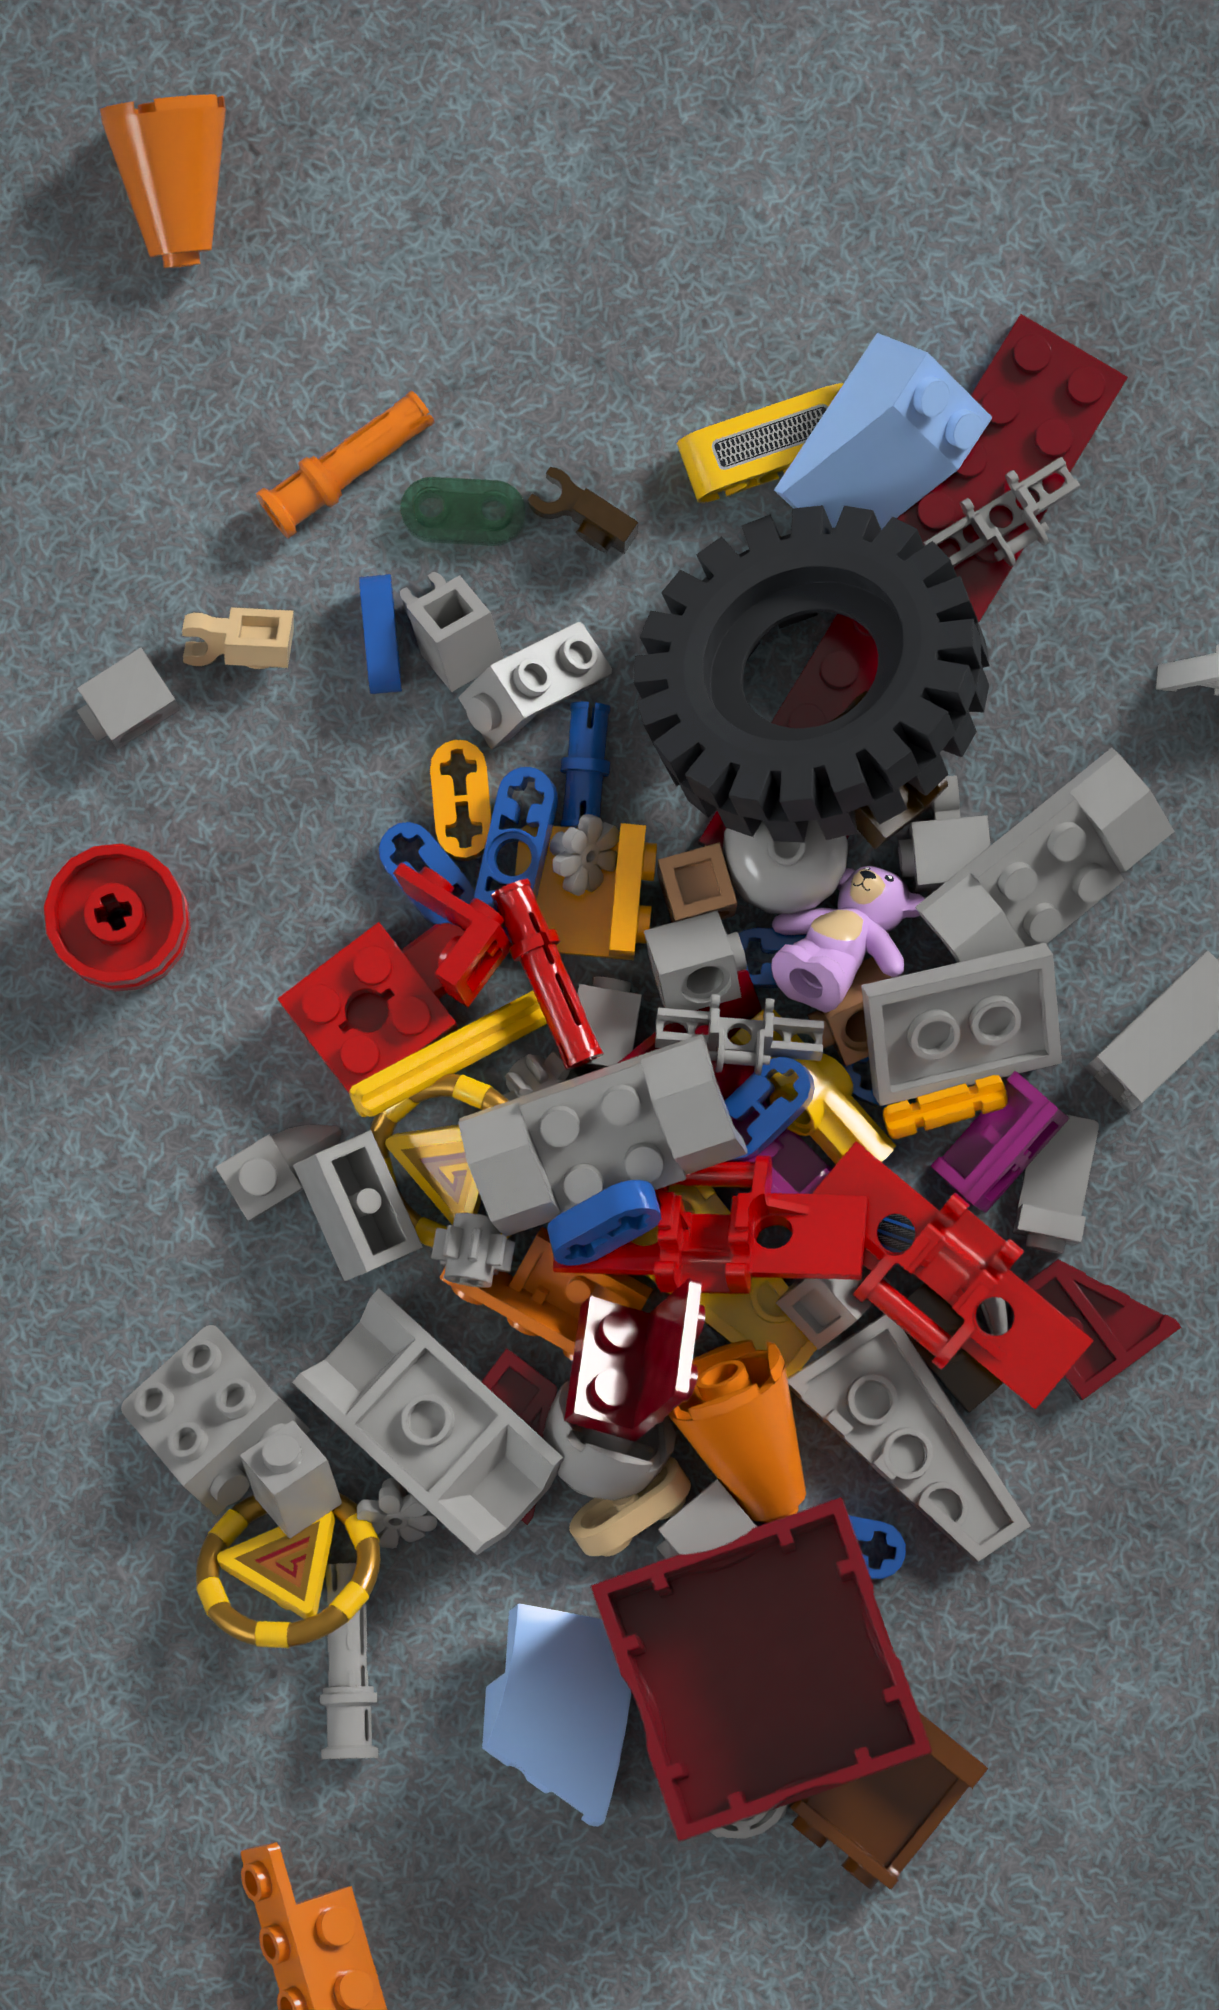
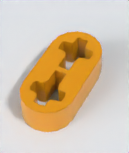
(445, 800)

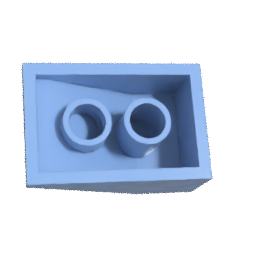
(885, 436)

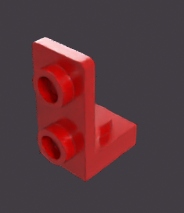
(466, 959)

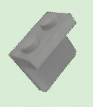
(205, 1413)

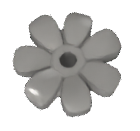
(583, 854)
(396, 1515)

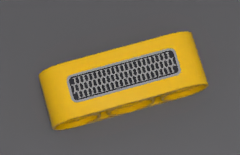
(752, 445)

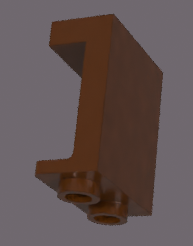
(891, 1812)

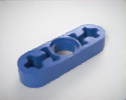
(508, 809)

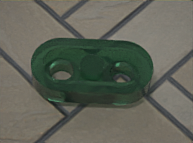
(462, 511)

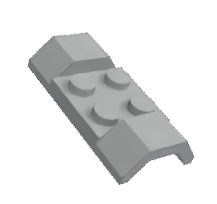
(1049, 864)
(611, 1126)
(432, 1425)

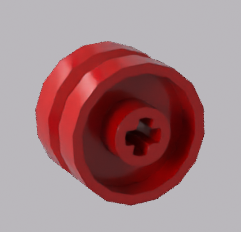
(94, 888)

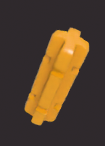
(945, 1107)

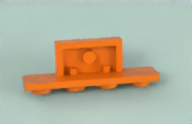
(550, 1302)
(311, 1944)

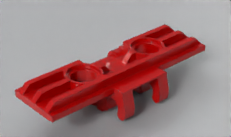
(724, 1247)
(964, 1266)

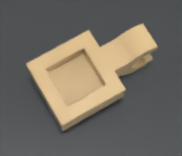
(246, 638)

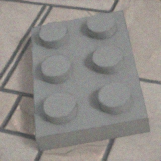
(962, 1023)

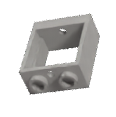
(1161, 1036)

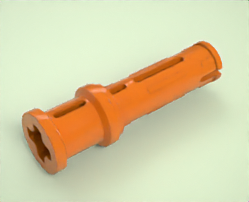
(322, 479)

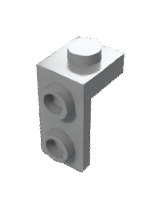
(533, 681)
(1056, 1188)

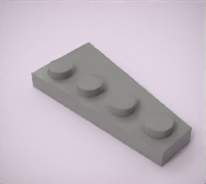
(903, 1425)

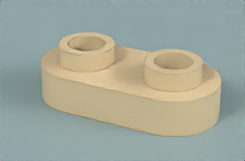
(609, 1525)

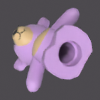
(827, 959)

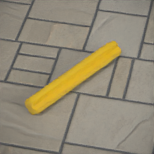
(447, 1056)

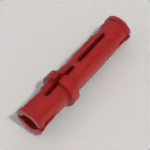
(537, 950)

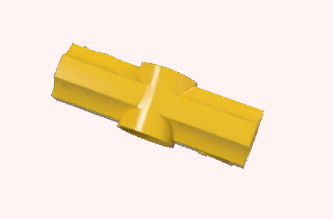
(833, 1115)

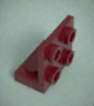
(634, 1363)

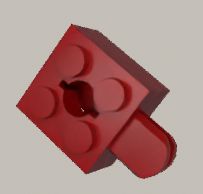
(373, 1002)

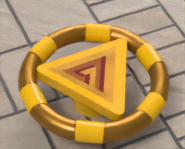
(436, 1154)
(286, 1572)

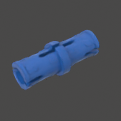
(585, 762)

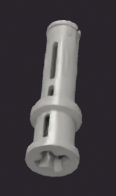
(348, 1693)

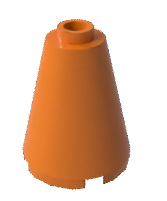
(170, 170)
(746, 1428)

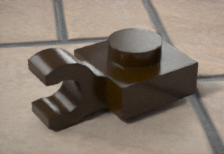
(599, 521)

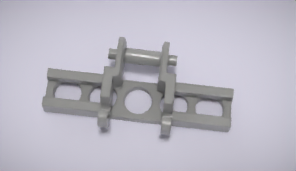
(991, 534)
(760, 1046)

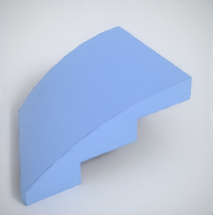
(559, 1708)

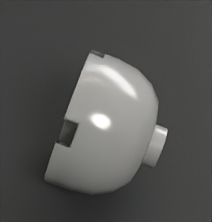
(784, 874)
(603, 1463)

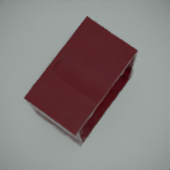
(761, 1670)

